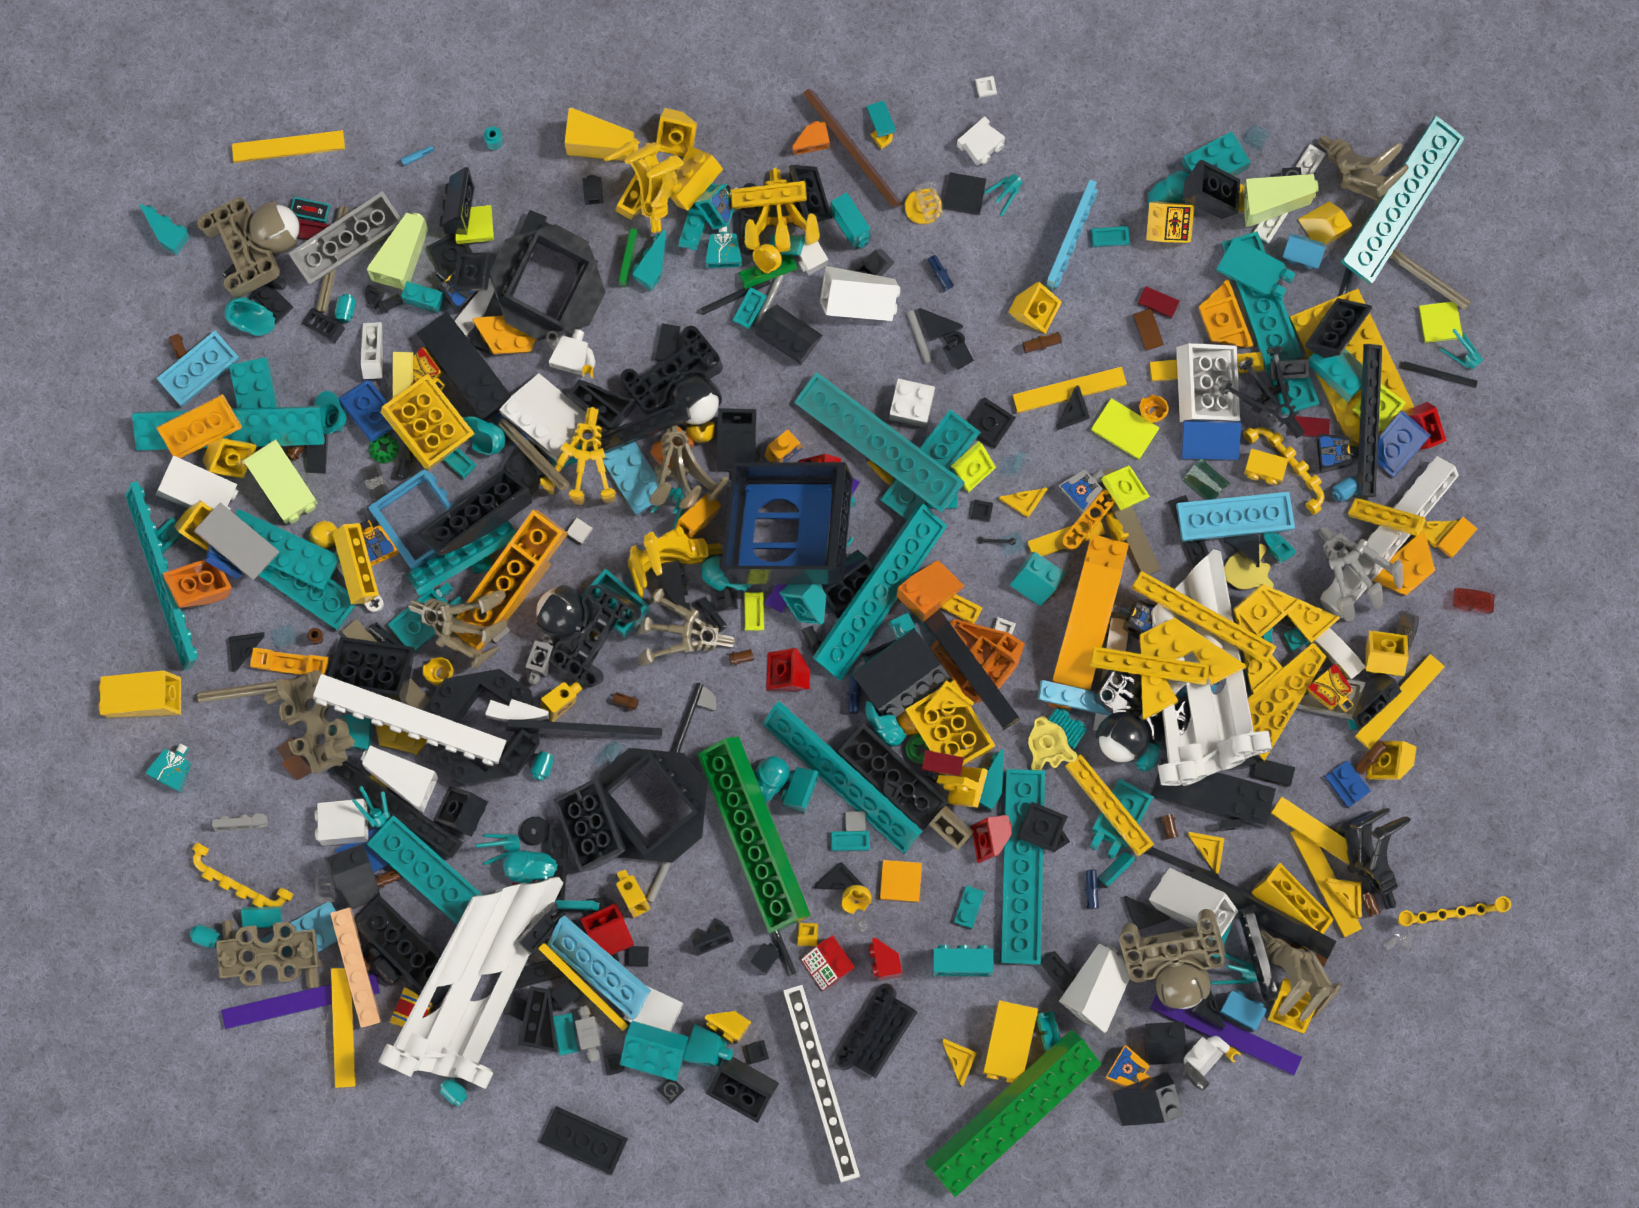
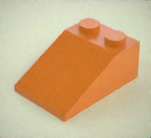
(197, 584)
(929, 590)

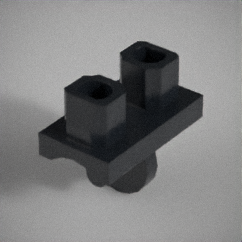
(730, 598)

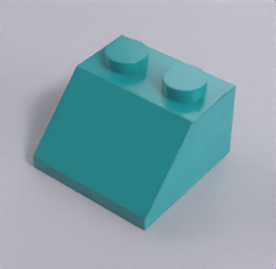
(1037, 578)
(806, 602)
(800, 789)

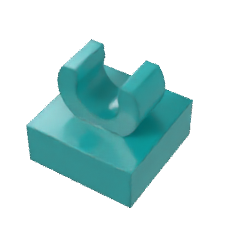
(483, 565)

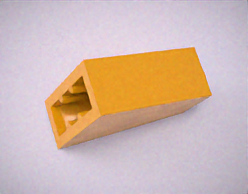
(698, 516)

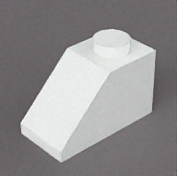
(812, 258)

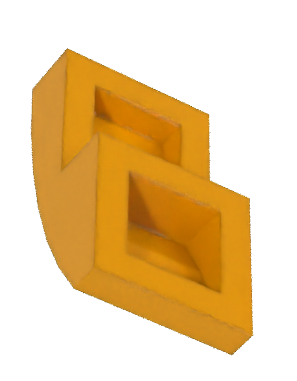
(1457, 537)

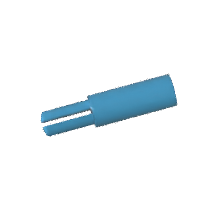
(416, 155)

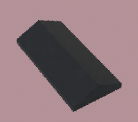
(1337, 327)

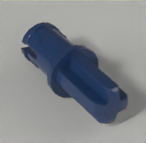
(940, 273)
(853, 695)
(1092, 889)

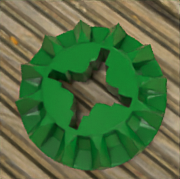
(383, 457)
(912, 751)

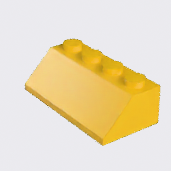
(1286, 894)

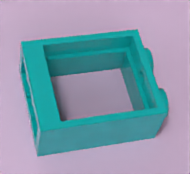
(851, 221)

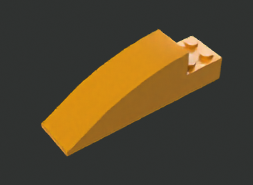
(515, 572)
(1090, 611)

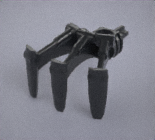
(1268, 393)
(1364, 859)

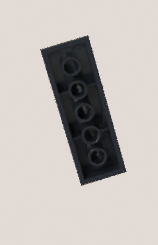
(464, 366)
(477, 514)
(877, 761)
(1222, 796)
(400, 944)

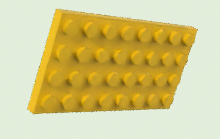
(1349, 421)

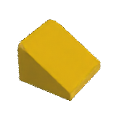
(807, 934)

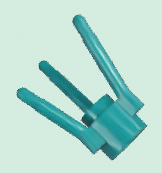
(1011, 185)
(1473, 358)
(677, 495)
(377, 816)
(510, 843)
(1247, 972)

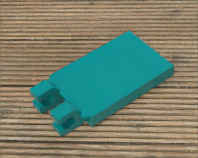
(1254, 269)
(409, 624)
(1135, 802)

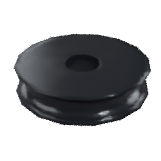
(535, 822)

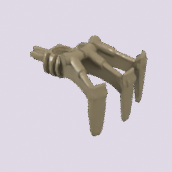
(1353, 170)
(682, 454)
(439, 616)
(691, 620)
(1304, 974)

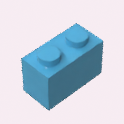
(1304, 251)
(1243, 1010)

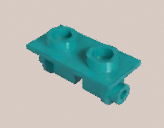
(1048, 1026)

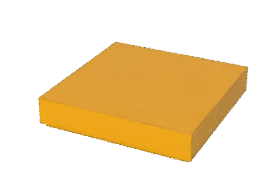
(901, 881)

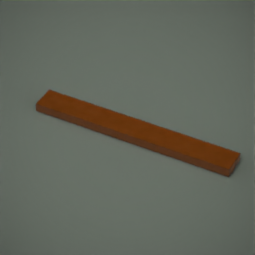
(852, 148)

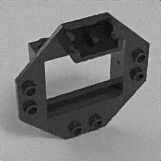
(581, 300)
(455, 699)
(687, 783)

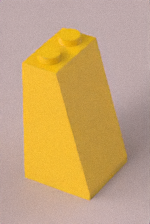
(593, 136)
(140, 694)
(1010, 1041)

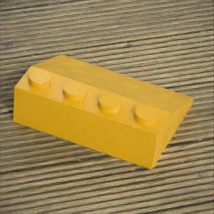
(427, 422)
(951, 730)

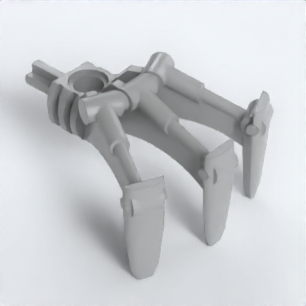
(1348, 555)

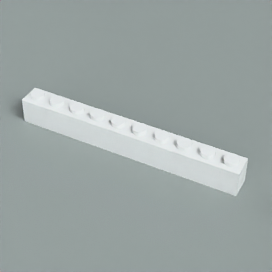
(1386, 541)
(408, 719)
(821, 1084)

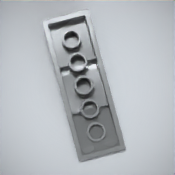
(346, 238)

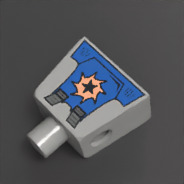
(1082, 488)

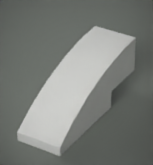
(1339, 654)
(515, 710)

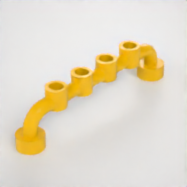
(1299, 468)
(227, 882)
(1501, 905)

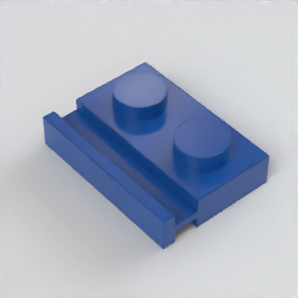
(220, 562)
(1347, 784)

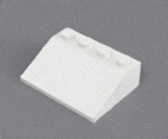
(1200, 376)
(544, 415)

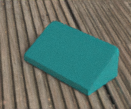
(1116, 869)

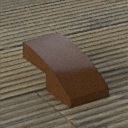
(1148, 329)

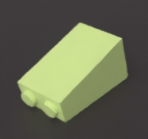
(1276, 196)
(400, 253)
(281, 482)

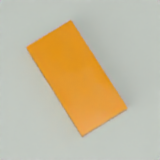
(199, 426)

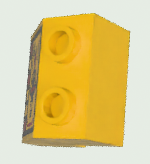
(1170, 222)

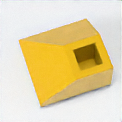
(729, 1023)

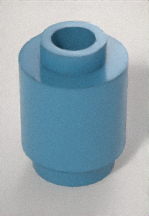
(1345, 489)

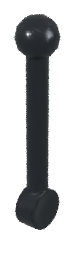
(981, 540)

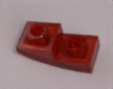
(1473, 599)

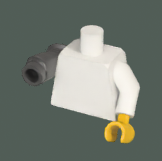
(571, 353)
(1203, 1057)

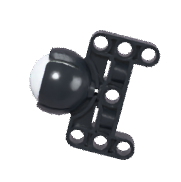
(687, 382)
(571, 618)
(1124, 732)

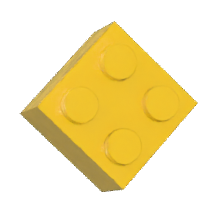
(1386, 653)

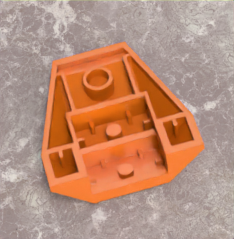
(994, 650)

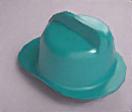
(332, 413)

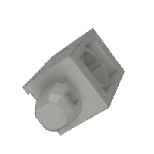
(538, 647)
(588, 1033)

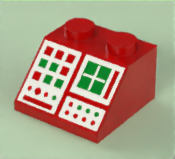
(827, 963)

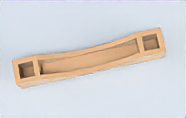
(355, 967)

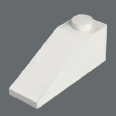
(372, 351)

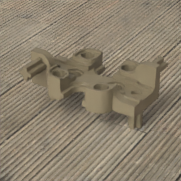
(296, 697)
(304, 954)

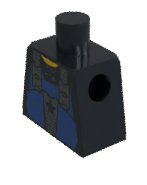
(456, 299)
(1335, 452)
(1137, 617)

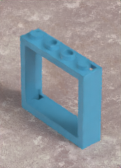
(394, 495)

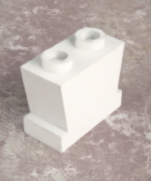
(981, 141)

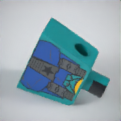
(716, 205)

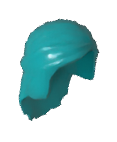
(1169, 189)
(249, 316)
(487, 437)
(715, 577)
(885, 726)
(771, 776)
(525, 866)

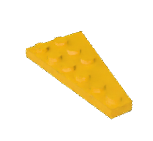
(1279, 697)

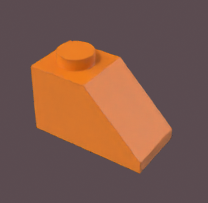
(812, 139)

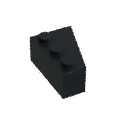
(611, 406)
(538, 1023)

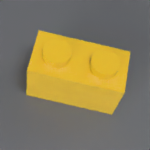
(1266, 467)

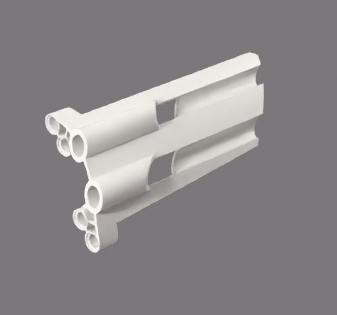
(1219, 724)
(482, 943)

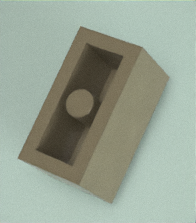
(951, 827)

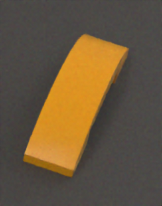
(287, 663)

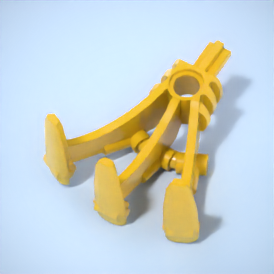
(655, 179)
(782, 237)
(570, 450)
(667, 548)

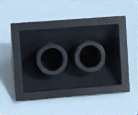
(816, 197)

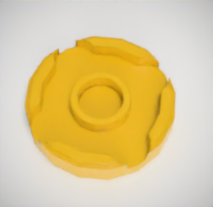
(914, 210)

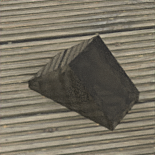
(375, 482)
(1407, 625)

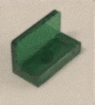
(1205, 481)

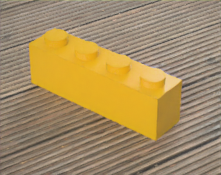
(355, 563)

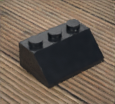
(1212, 190)
(458, 203)
(787, 334)
(856, 572)
(742, 1088)

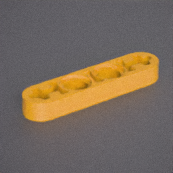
(1089, 520)

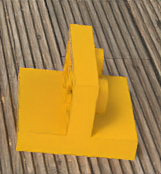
(965, 789)

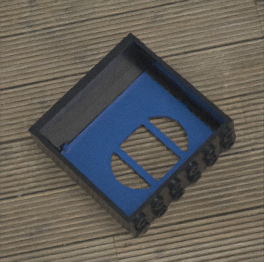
(822, 522)

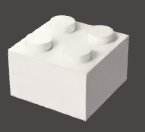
(912, 403)

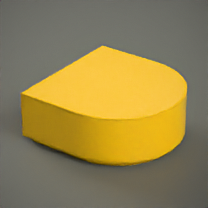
(882, 141)

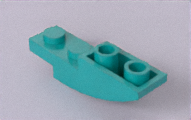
(693, 228)

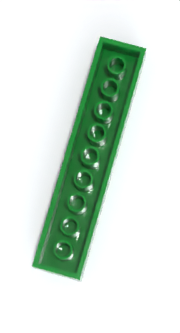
(754, 834)
(1013, 1113)

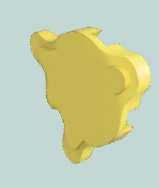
(1244, 573)
(1049, 744)

